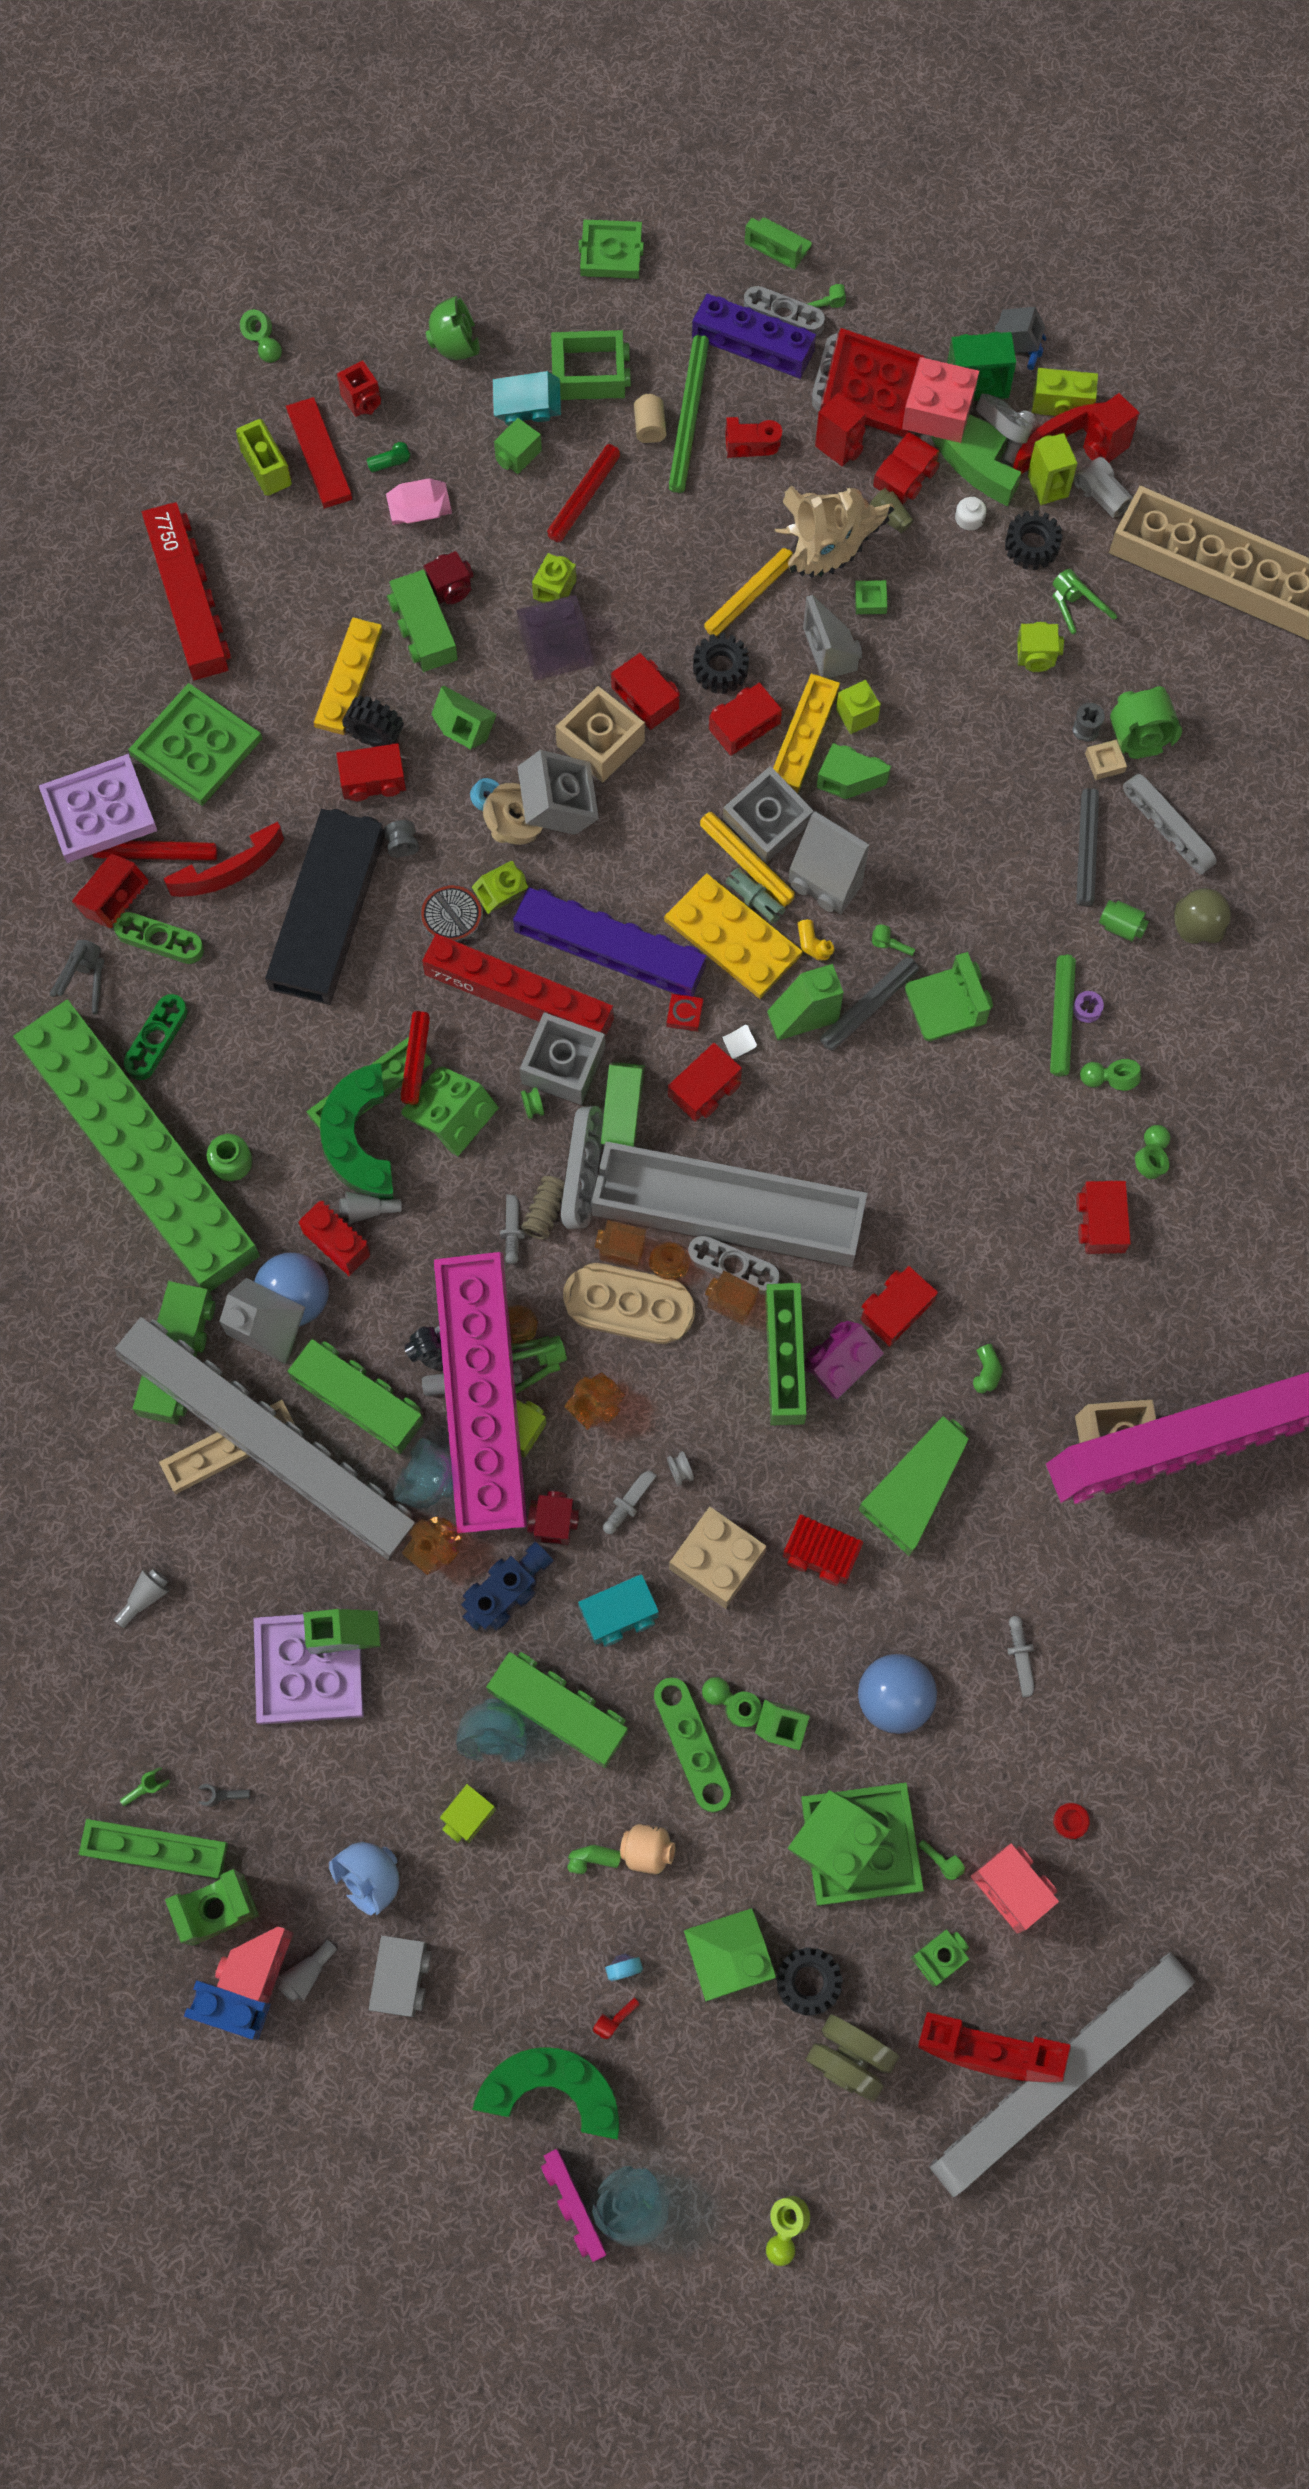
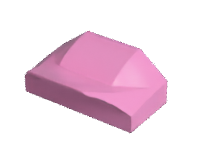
(418, 501)

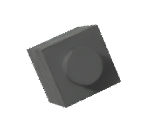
(1025, 326)

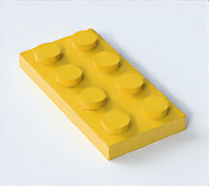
(733, 936)

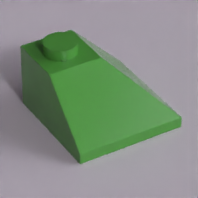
(729, 1954)

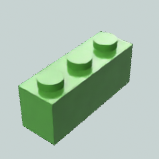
(421, 621)

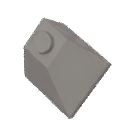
(829, 641)
(262, 1319)

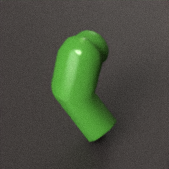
(991, 1370)
(592, 1854)

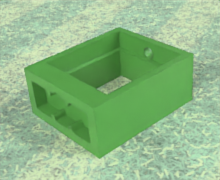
(591, 386)

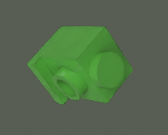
(931, 1966)

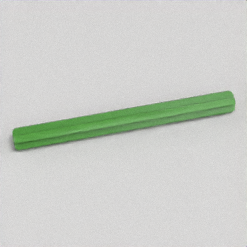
(688, 414)

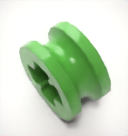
(532, 1103)

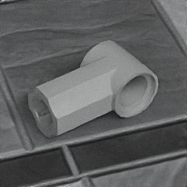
(1099, 482)

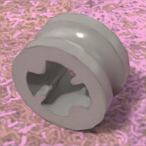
(680, 1468)

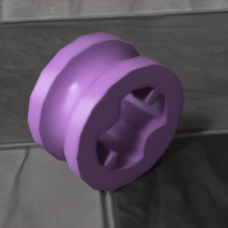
(1082, 1015)

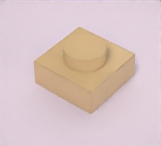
(1106, 759)

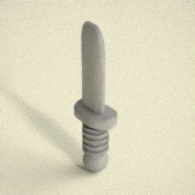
(512, 1233)
(626, 1505)
(1021, 1655)

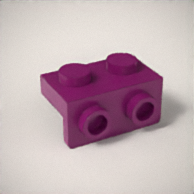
(842, 1357)

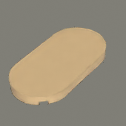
(629, 1303)

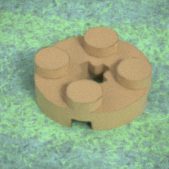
(500, 822)

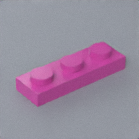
(573, 2206)

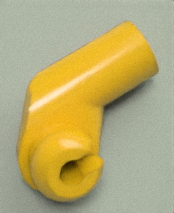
(811, 945)

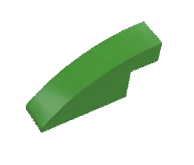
(979, 458)

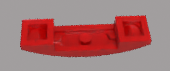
(1066, 423)
(189, 883)
(993, 2053)

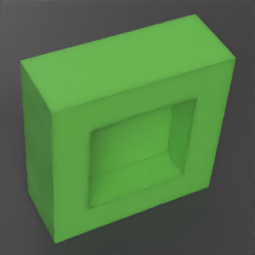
(871, 597)

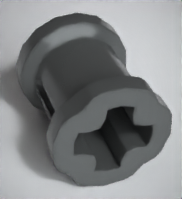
(1088, 722)

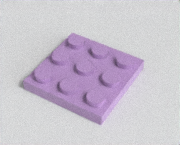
(97, 808)
(301, 1684)

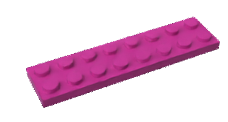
(480, 1393)

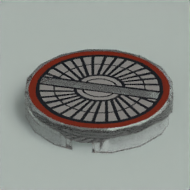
(452, 913)

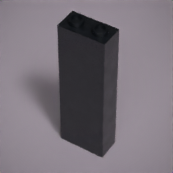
(325, 906)

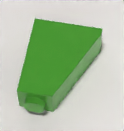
(808, 1003)
(622, 1103)

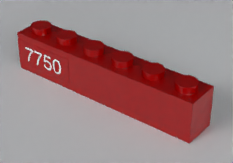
(185, 591)
(512, 985)

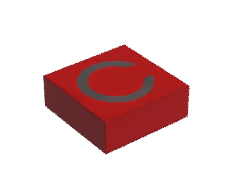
(684, 1012)

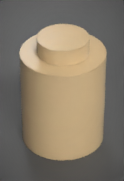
(650, 419)

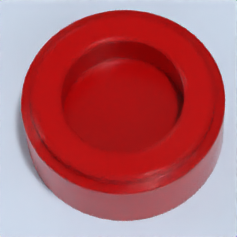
(1071, 1821)

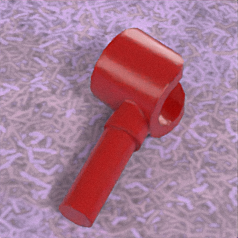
(606, 2026)

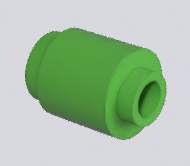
(1124, 920)

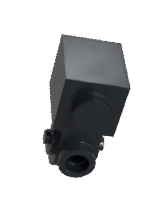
(426, 1346)

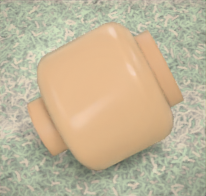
(647, 1849)

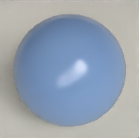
(298, 1280)
(897, 1693)

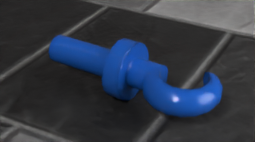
(1034, 354)

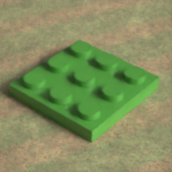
(195, 744)
(895, 1863)

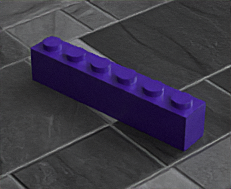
(609, 942)

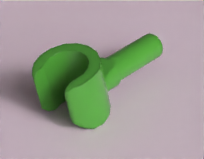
(835, 299)
(882, 939)
(147, 1785)
(950, 1868)

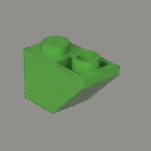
(462, 718)
(851, 773)
(341, 1630)

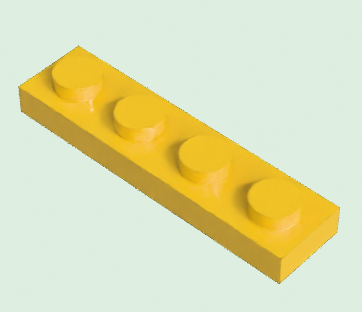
(348, 674)
(806, 730)

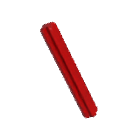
(583, 493)
(162, 850)

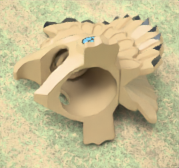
(830, 528)

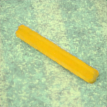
(748, 593)
(747, 859)

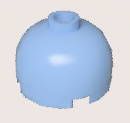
(368, 1874)

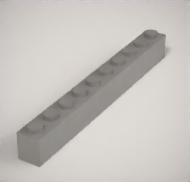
(265, 1438)

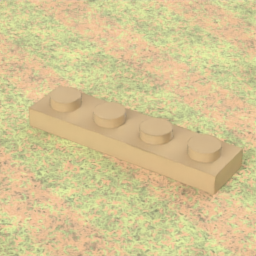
(208, 1457)

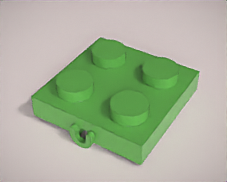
(611, 249)

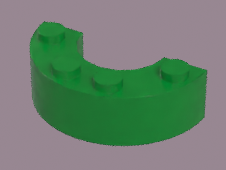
(337, 1127)
(552, 2069)

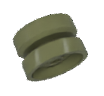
(849, 2062)

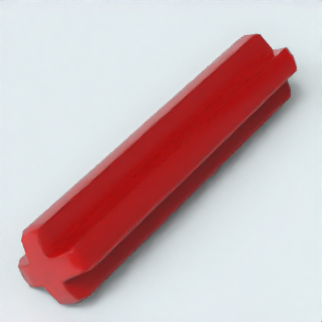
(415, 1057)

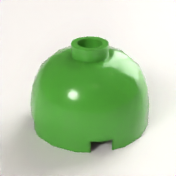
(451, 330)

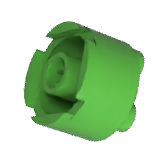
(1145, 722)

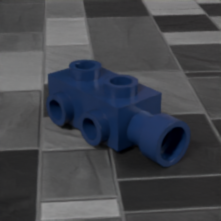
(501, 1595)

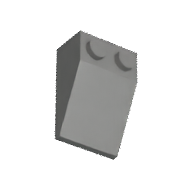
(828, 864)

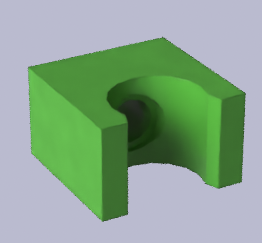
(191, 1913)

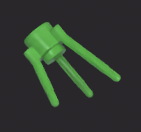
(1072, 588)
(547, 1351)

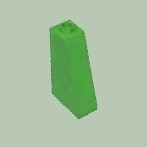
(913, 1488)

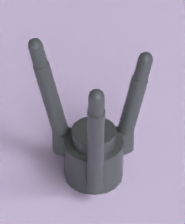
(82, 959)

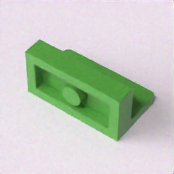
(776, 242)

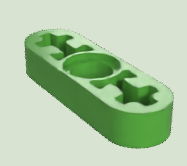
(183, 937)

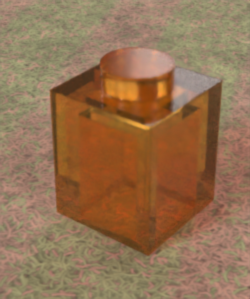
(621, 1244)
(731, 1297)

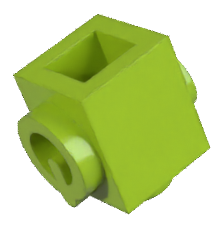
(554, 579)
(1039, 646)
(500, 886)

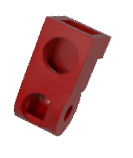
(752, 439)

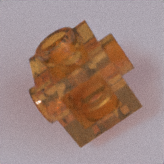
(595, 1400)
(432, 1544)

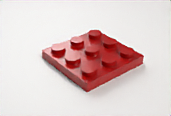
(873, 378)

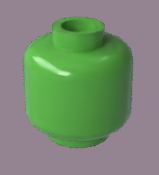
(229, 1157)

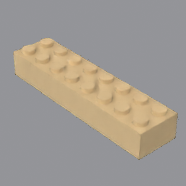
(1215, 559)

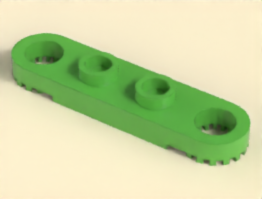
(692, 1745)

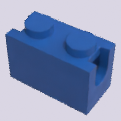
(227, 2010)

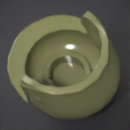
(1202, 916)

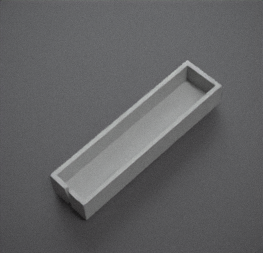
(728, 1204)

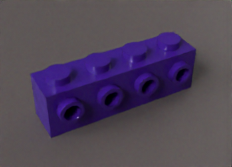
(754, 335)

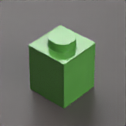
(517, 446)
(782, 1724)

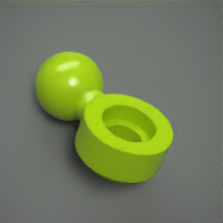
(780, 2248)

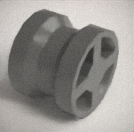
(401, 838)

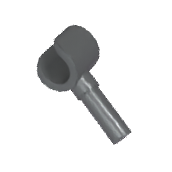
(222, 1795)

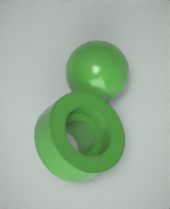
(268, 349)
(1121, 1074)
(1152, 1159)
(717, 1692)

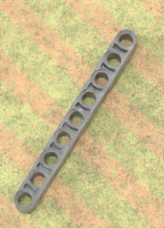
(1089, 2052)

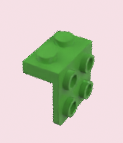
(950, 1000)
(451, 1108)

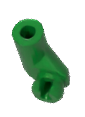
(398, 455)

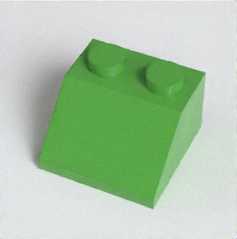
(838, 1840)

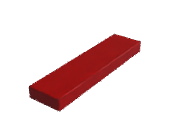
(318, 452)

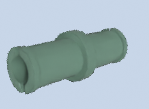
(755, 895)

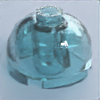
(425, 1476)
(492, 1730)
(631, 2207)

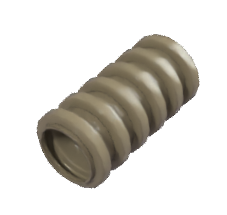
(545, 1207)

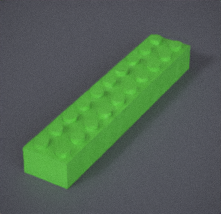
(137, 1146)

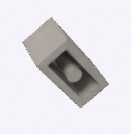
(398, 1976)

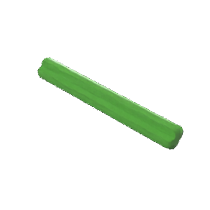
(1062, 1015)

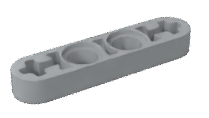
(1170, 823)
(586, 1136)

